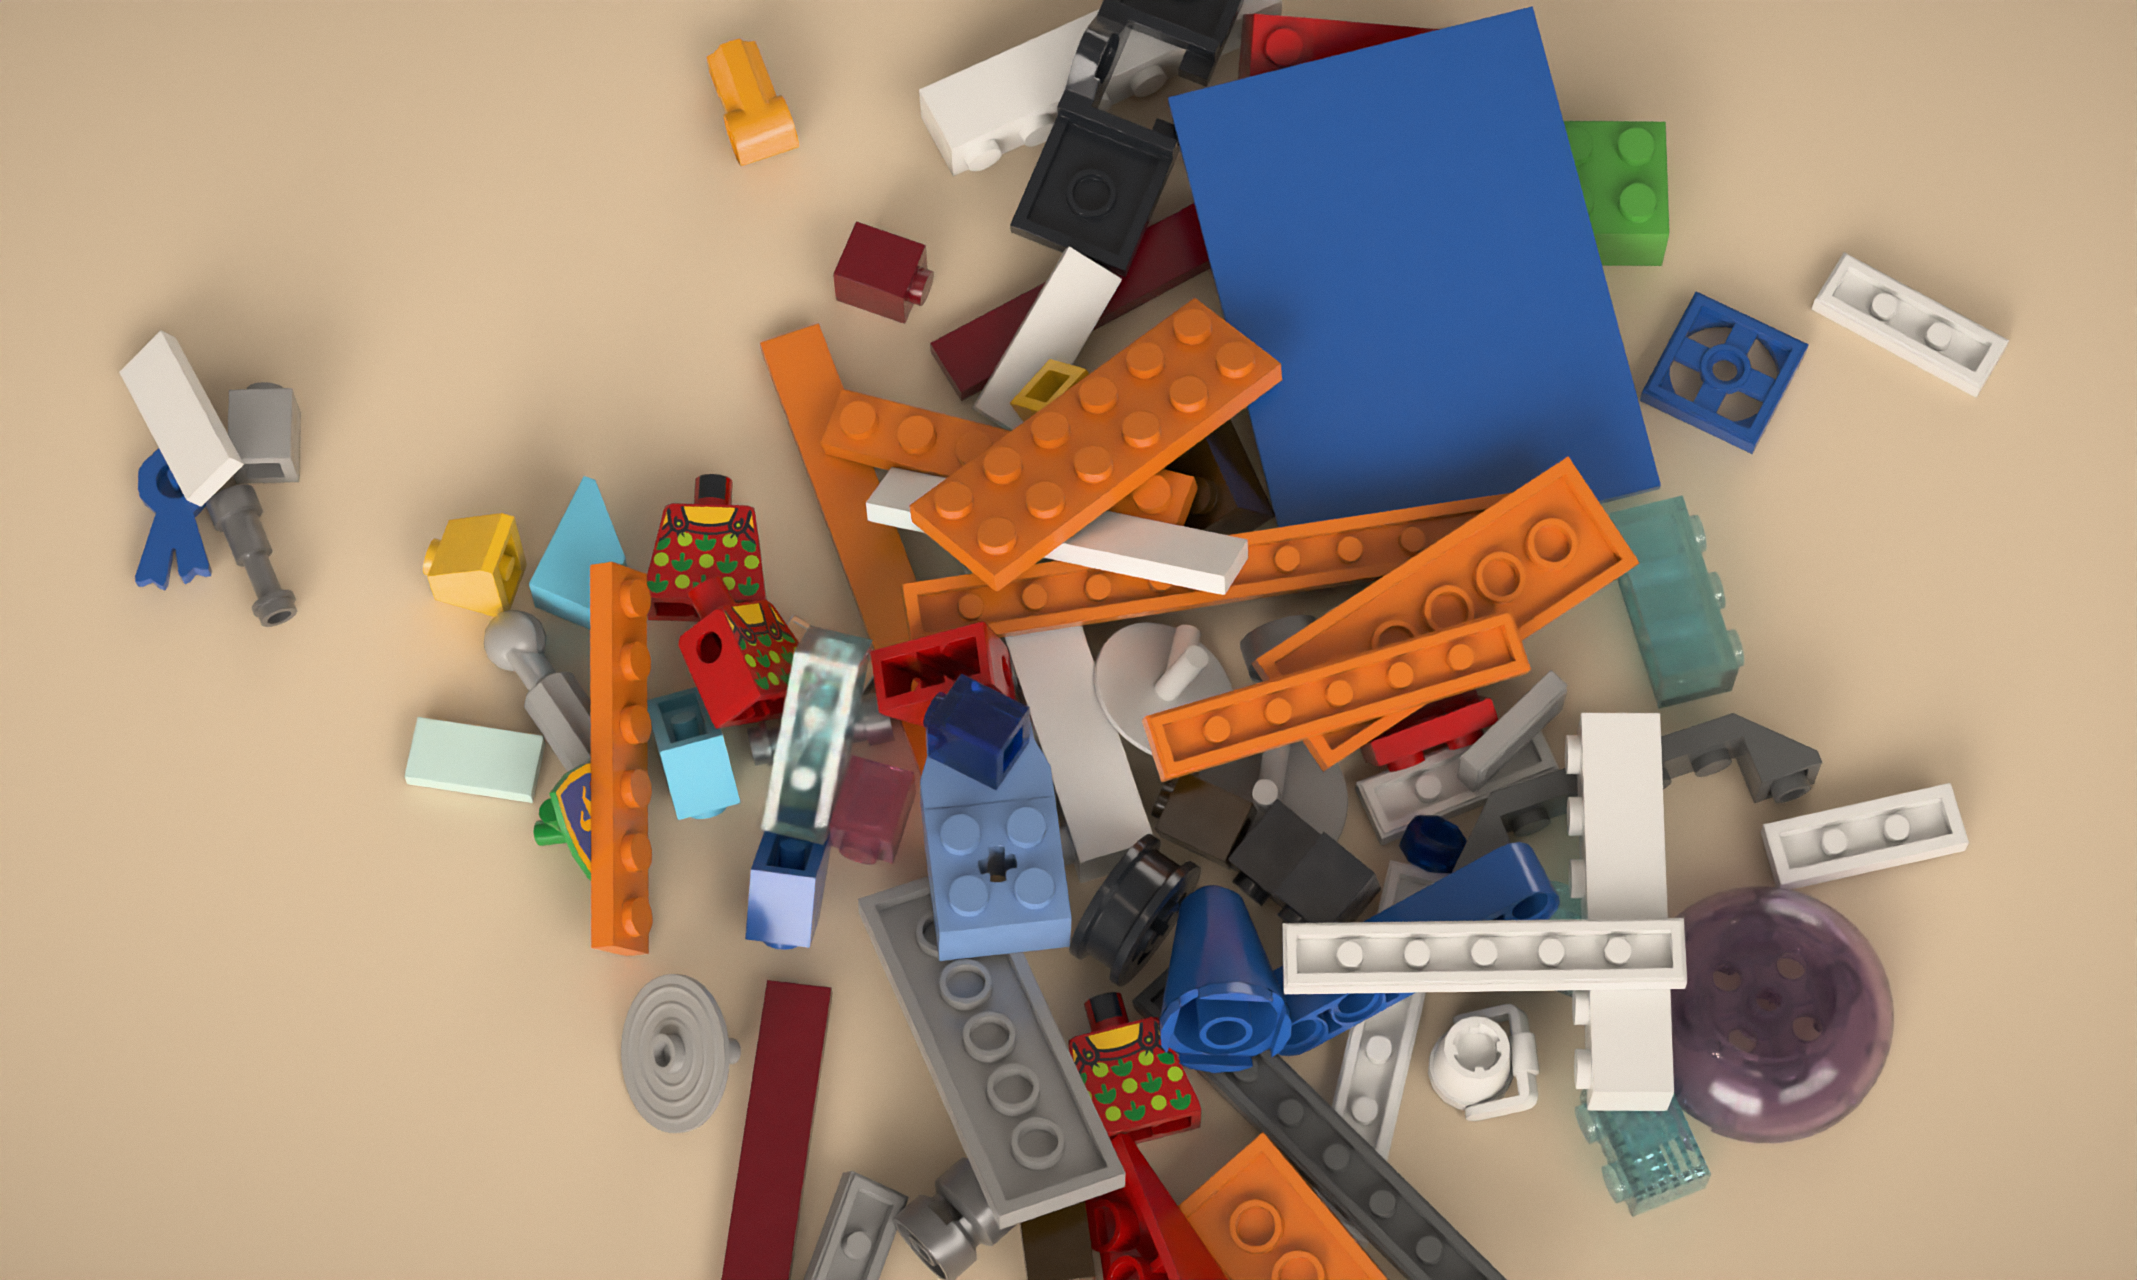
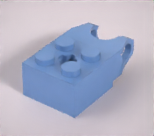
(989, 833)

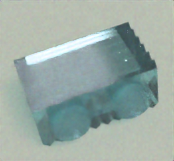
(1647, 1154)

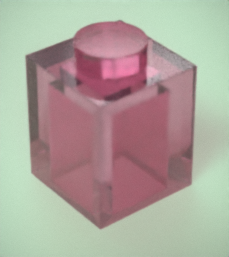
(872, 811)

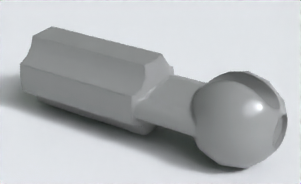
(553, 700)

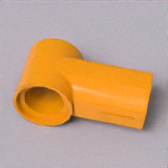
(754, 115)

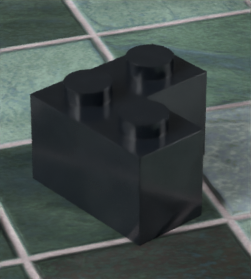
(1302, 871)

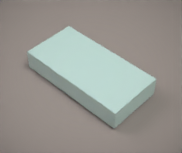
(475, 759)

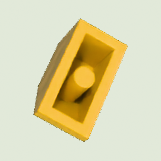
(477, 563)

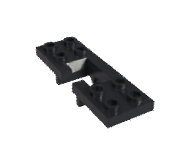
(1102, 171)

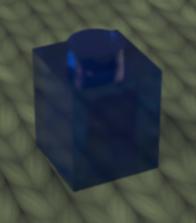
(977, 731)

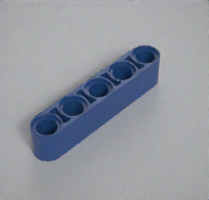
(1494, 887)

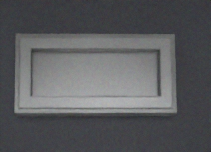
(1512, 732)

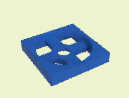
(1702, 412)

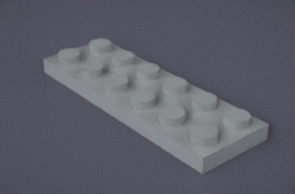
(994, 1064)

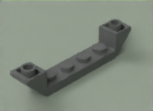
(1767, 759)

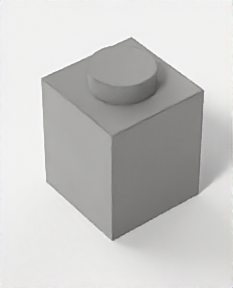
(266, 433)

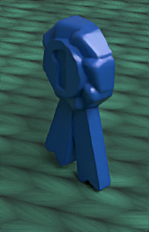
(171, 529)

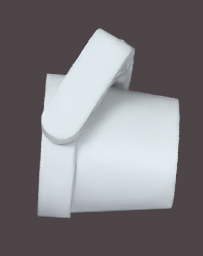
(1477, 1063)

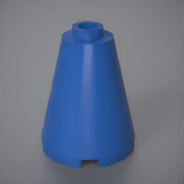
(1220, 987)

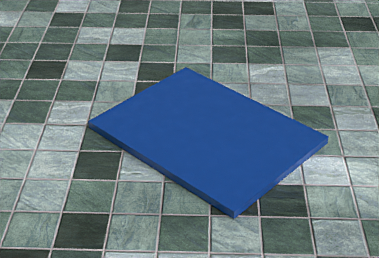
(1417, 271)

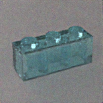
(1676, 604)
(816, 733)

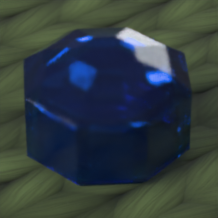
(1432, 843)

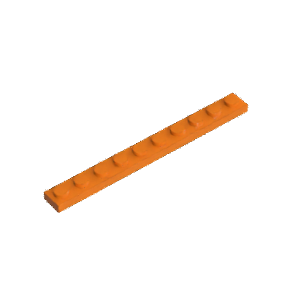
(1277, 564)

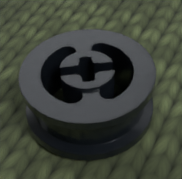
(1134, 910)

